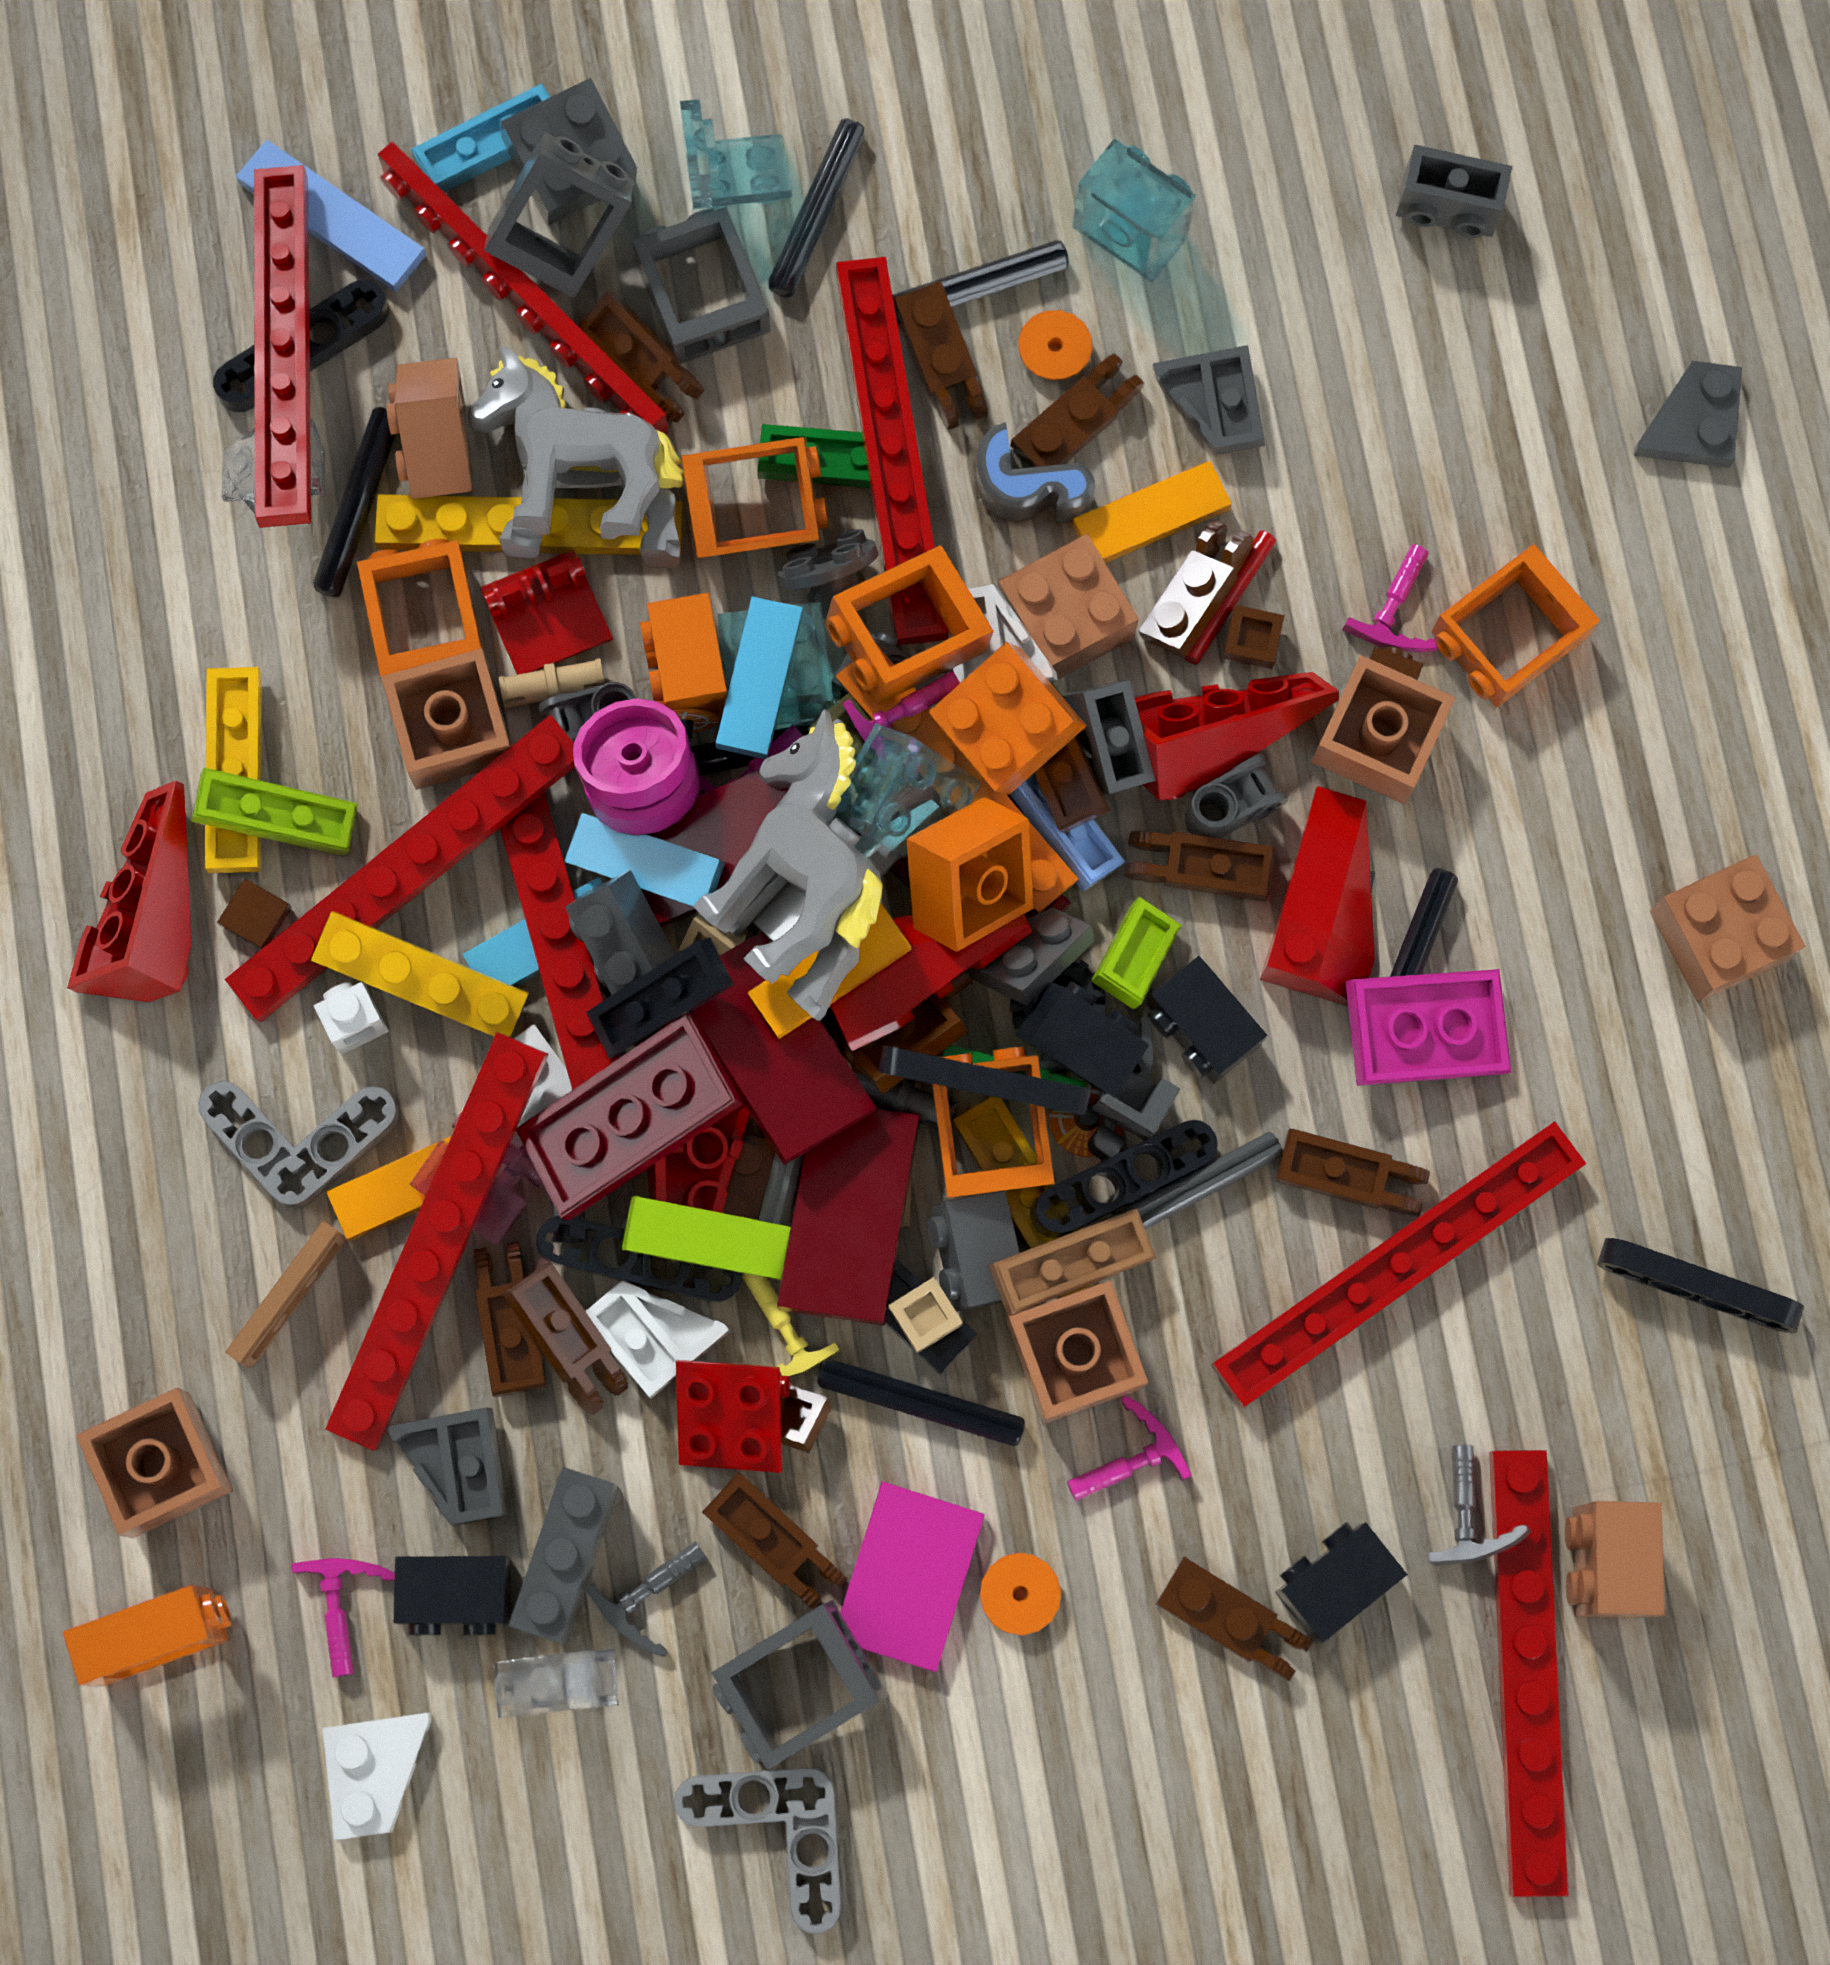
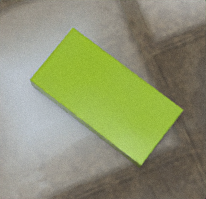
(1136, 953)

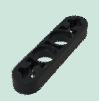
(361, 326)
(984, 1080)
(1122, 1175)
(634, 1270)
(1700, 1285)

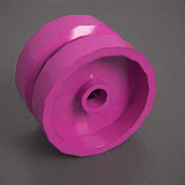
(637, 766)

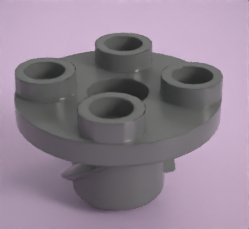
(828, 568)

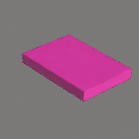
(1428, 1027)
(910, 1575)

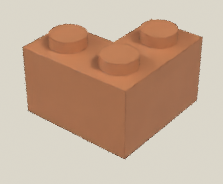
(430, 417)

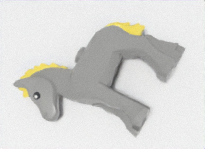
(580, 451)
(816, 855)

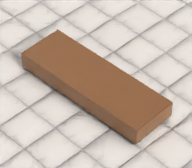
(1072, 1262)
(286, 1295)

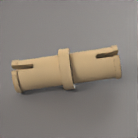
(551, 681)

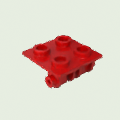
(546, 613)
(730, 1415)

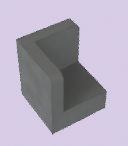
(1138, 1105)

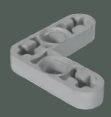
(284, 1156)
(798, 1824)

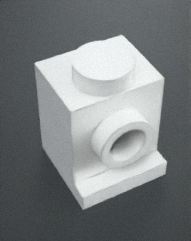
(350, 1016)

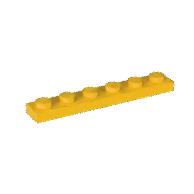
(479, 522)

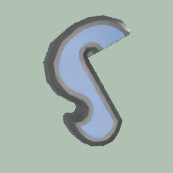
(1027, 492)

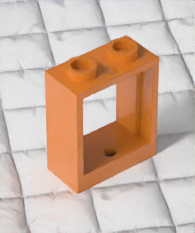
(702, 505)
(392, 565)
(1548, 592)
(950, 598)
(1001, 1178)
(147, 1635)

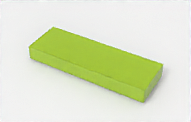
(274, 812)
(706, 1238)

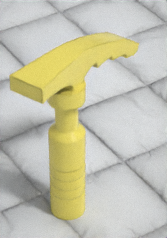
(780, 1320)

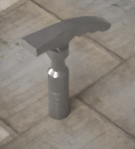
(1464, 1503)

